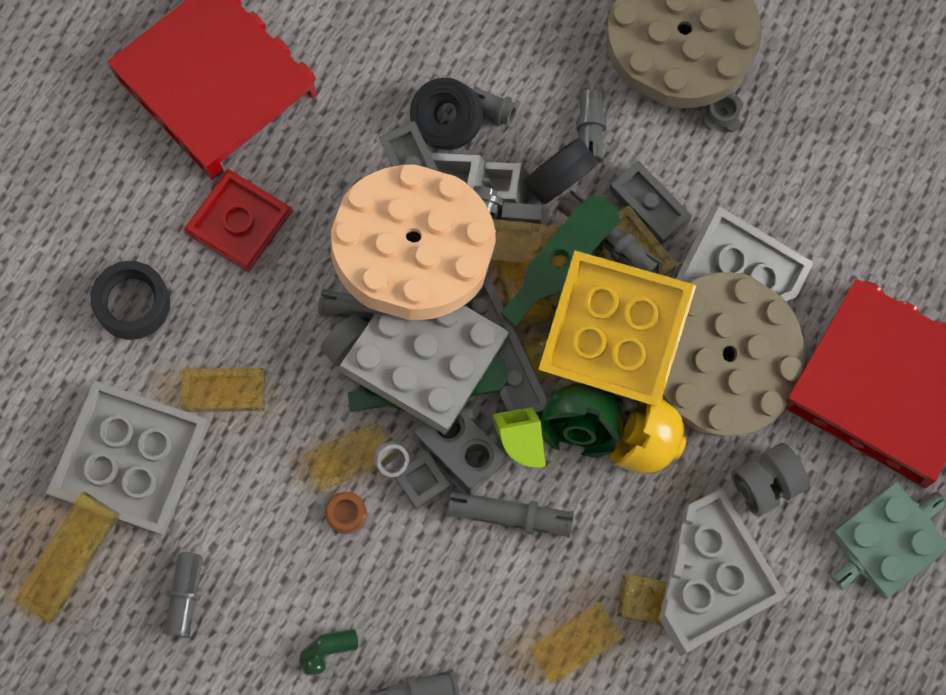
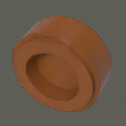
(346, 512)

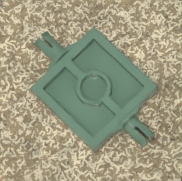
(889, 540)

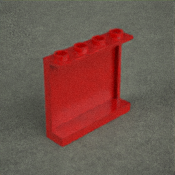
(211, 77)
(880, 383)

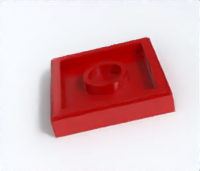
(238, 220)

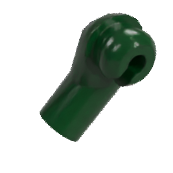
(324, 645)

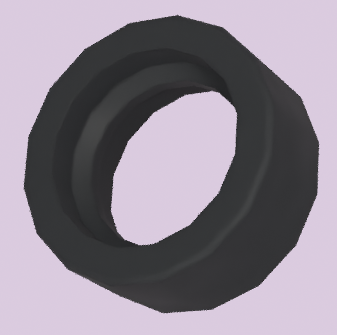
(109, 279)

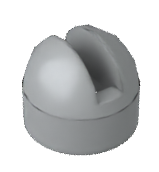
(393, 465)

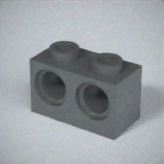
(452, 452)

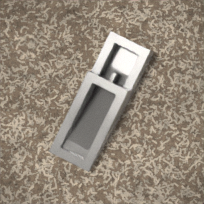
(474, 171)

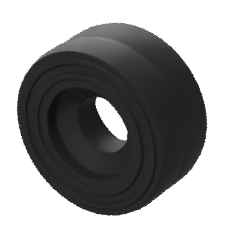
(468, 113)
(561, 171)

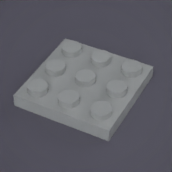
(425, 363)
(129, 456)

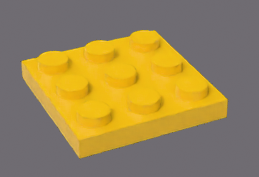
(617, 328)

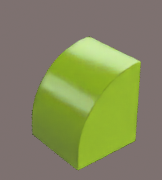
(521, 436)

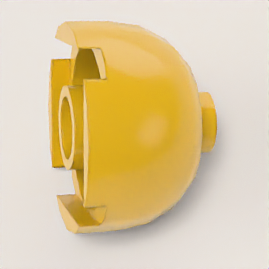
(653, 438)

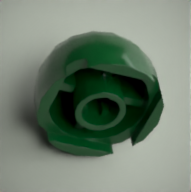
(582, 418)

